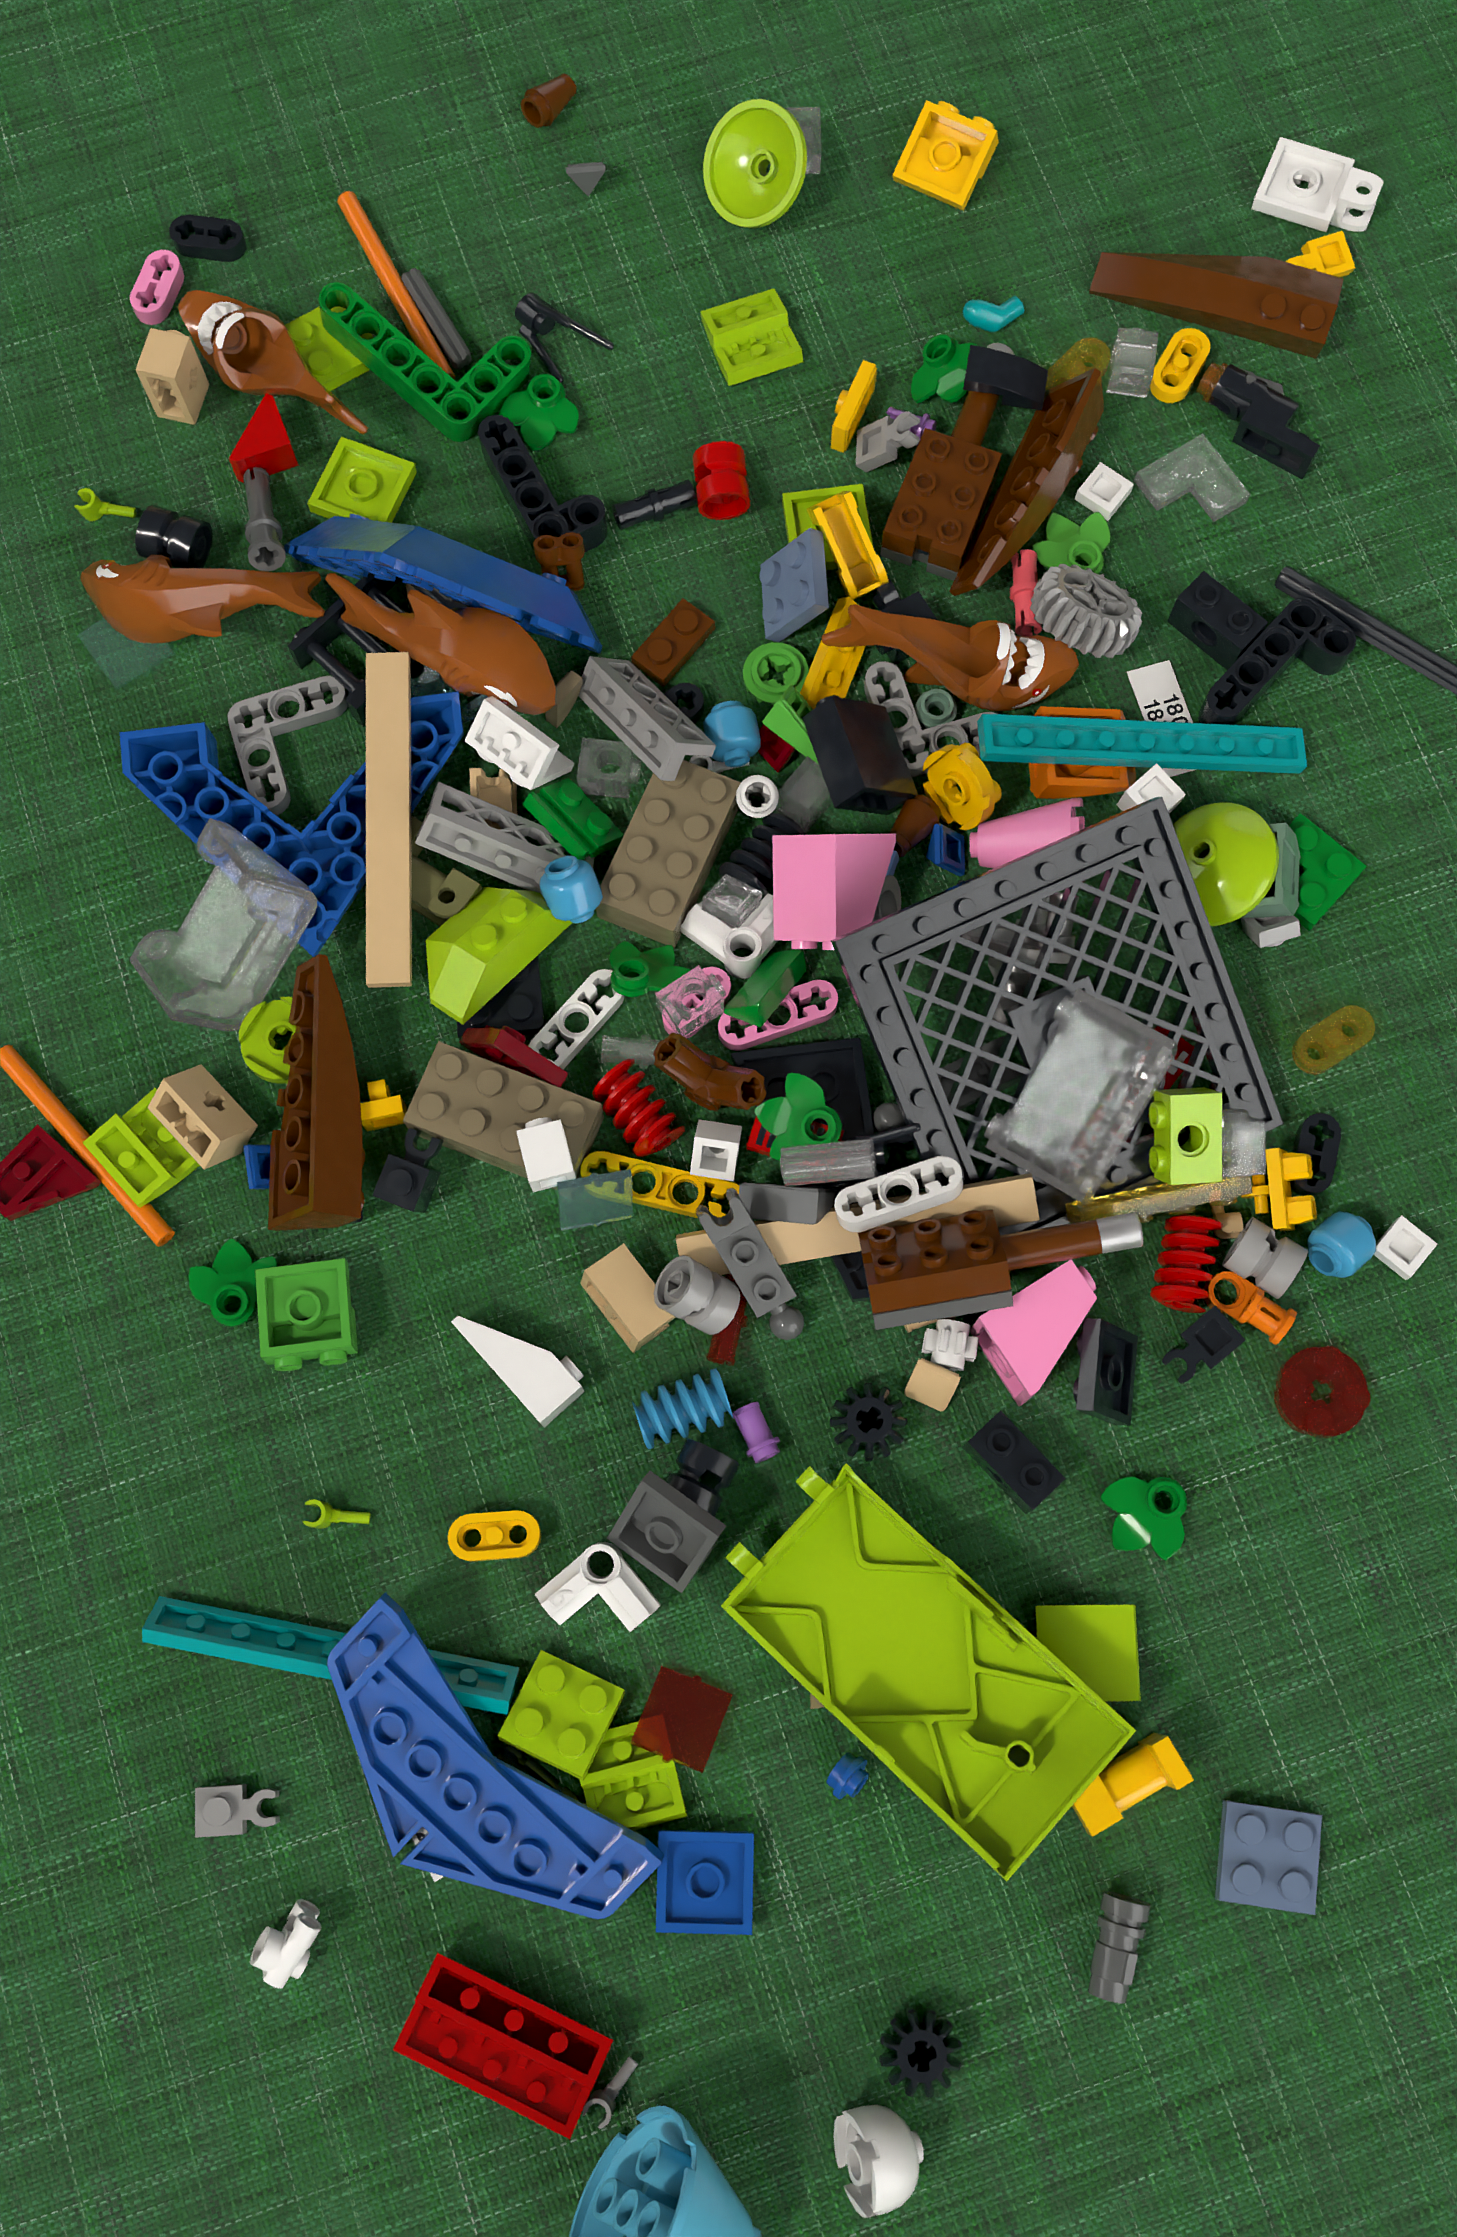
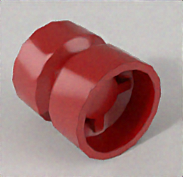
(721, 480)

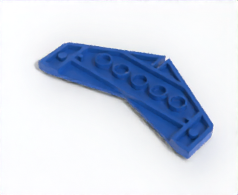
(479, 1812)

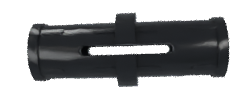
(654, 504)

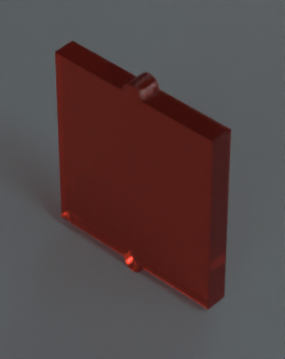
(681, 1719)

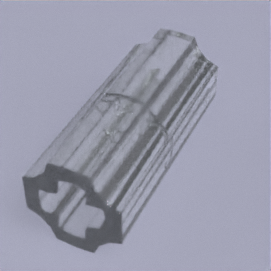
(828, 1162)

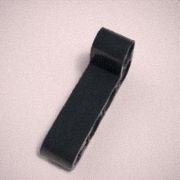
(531, 489)
(1265, 668)

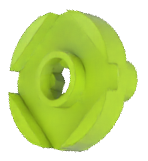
(257, 1040)

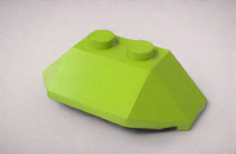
(487, 948)

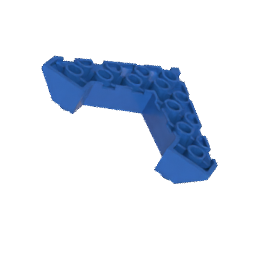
(465, 574)
(182, 778)

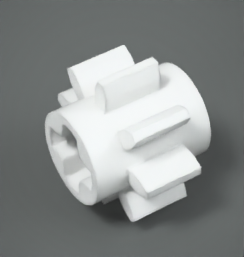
(950, 1344)

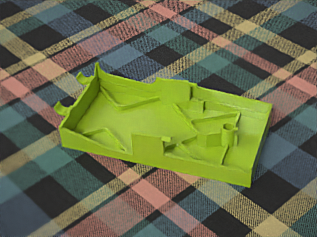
(926, 1670)

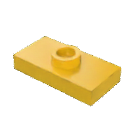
(852, 406)

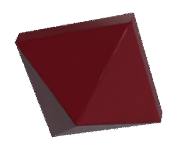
(774, 749)

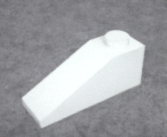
(529, 1371)

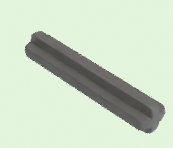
(437, 319)

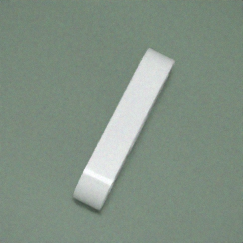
(605, 1006)
(908, 1177)

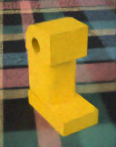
(857, 563)
(1129, 1781)

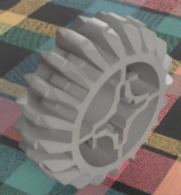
(1086, 611)

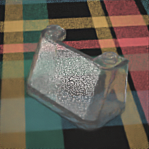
(230, 938)
(1083, 1096)

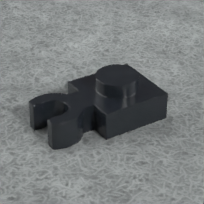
(1208, 1340)

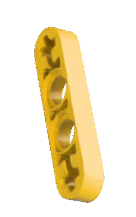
(666, 1180)

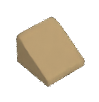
(932, 1384)

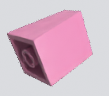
(826, 885)
(1032, 1334)

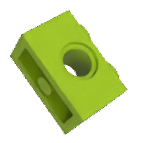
(1201, 1155)

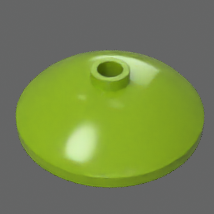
(738, 158)
(1239, 862)

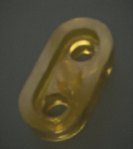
(1072, 362)
(1331, 1041)

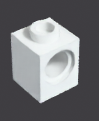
(1152, 784)
(545, 1153)

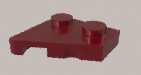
(508, 1049)
(40, 1175)

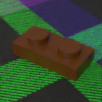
(673, 642)

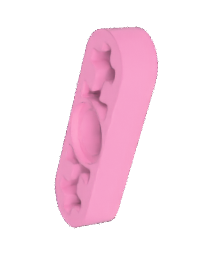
(811, 1014)

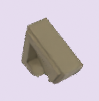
(566, 695)

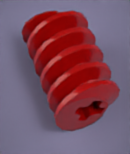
(635, 1111)
(1184, 1261)

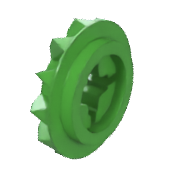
(781, 658)

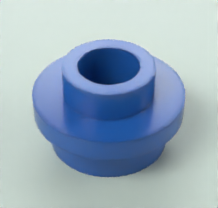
(848, 1776)

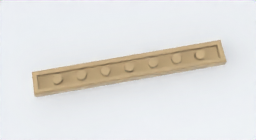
(388, 820)
(1009, 1197)

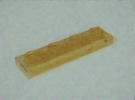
(1161, 1198)

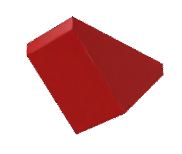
(263, 443)

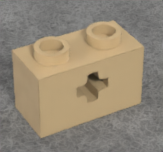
(172, 375)
(202, 1116)

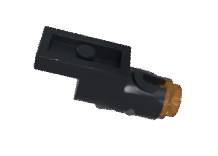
(1262, 416)

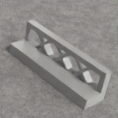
(642, 716)
(493, 851)

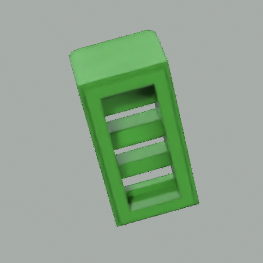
(787, 721)

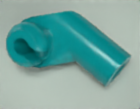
(991, 316)

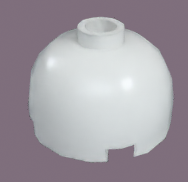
(879, 2156)

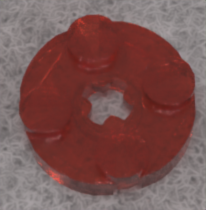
(1347, 1395)

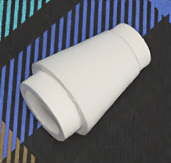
(762, 788)

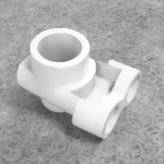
(287, 1951)

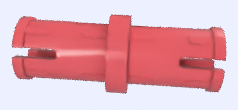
(1021, 592)

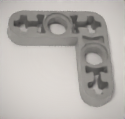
(262, 733)
(911, 735)

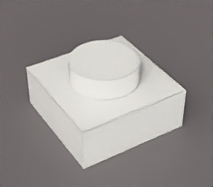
(1104, 491)
(1404, 1247)

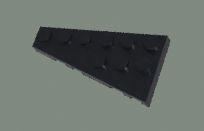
(841, 1074)

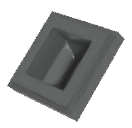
(586, 175)

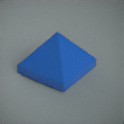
(947, 849)
(258, 1165)

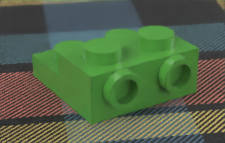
(305, 1314)

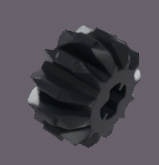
(862, 1407)
(936, 2059)

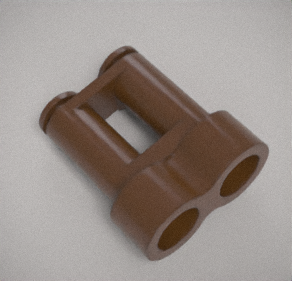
(562, 550)

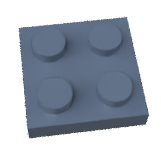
(794, 585)
(1268, 1857)

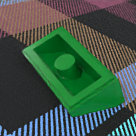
(767, 987)

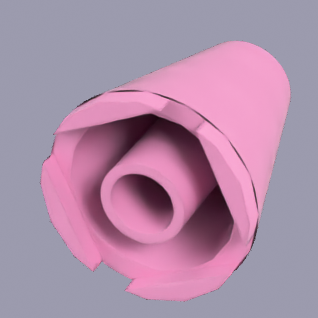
(1023, 832)

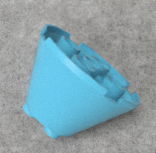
(659, 2186)

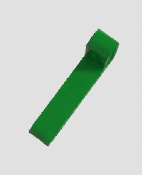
(420, 369)

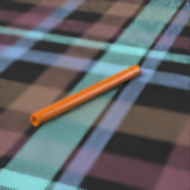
(391, 279)
(75, 1135)

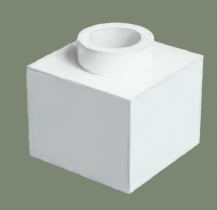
(715, 1150)

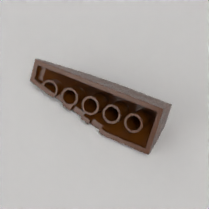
(1230, 294)
(1036, 476)
(319, 1147)

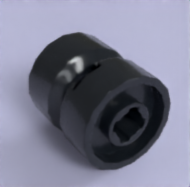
(181, 538)
(713, 1469)

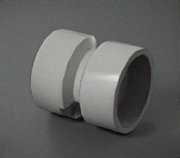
(1264, 1257)
(697, 1295)

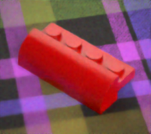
(503, 2045)

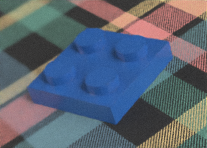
(705, 1882)

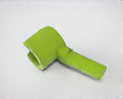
(96, 508)
(331, 1515)

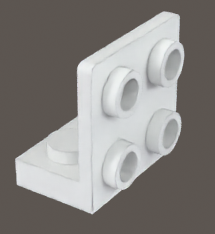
(516, 745)

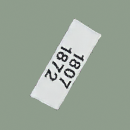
(1160, 698)

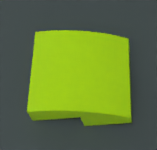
(751, 337)
(140, 1153)
(1095, 1645)
(632, 1783)

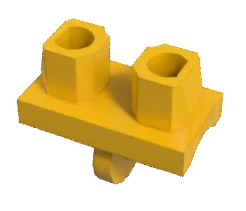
(1285, 1209)

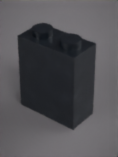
(859, 755)

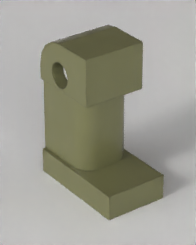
(434, 892)

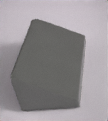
(787, 1203)

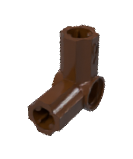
(708, 1078)

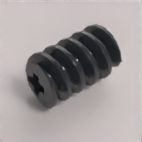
(756, 858)

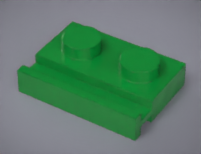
(573, 819)

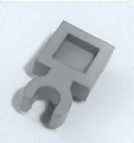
(879, 440)
(226, 1810)

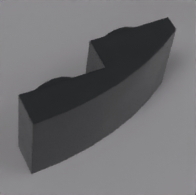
(1007, 375)

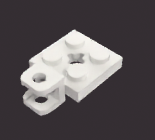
(1329, 190)

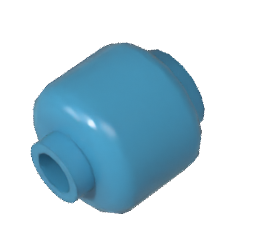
(733, 732)
(571, 889)
(1341, 1244)

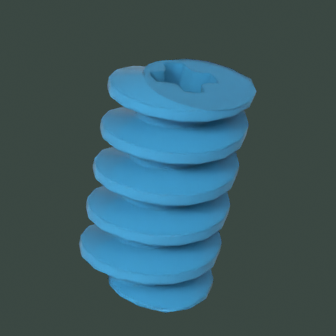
(682, 1408)

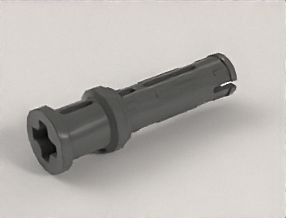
(262, 529)

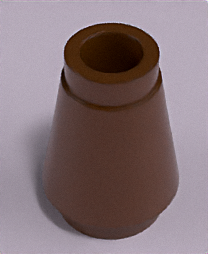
(547, 100)
(914, 823)

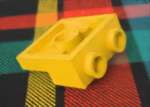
(946, 154)

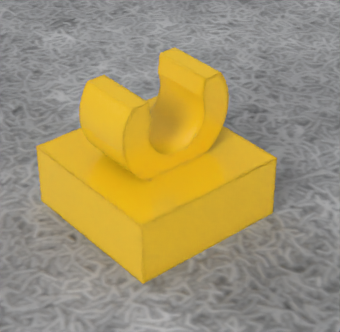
(382, 1109)

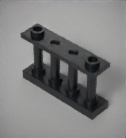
(312, 641)

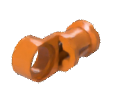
(1252, 1307)

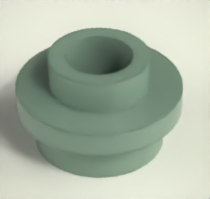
(935, 698)

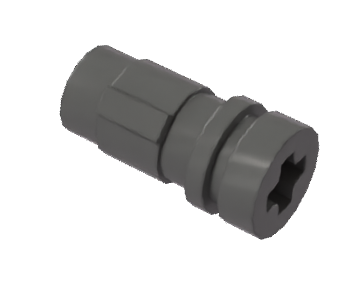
(1117, 1945)

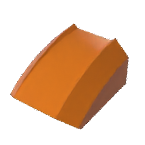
(1075, 781)

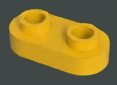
(1177, 367)
(495, 1535)

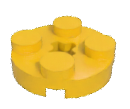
(963, 767)

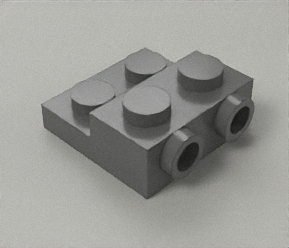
(666, 1531)

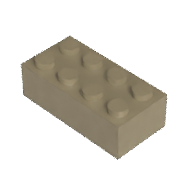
(668, 852)
(483, 1104)

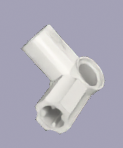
(722, 938)
(578, 1585)

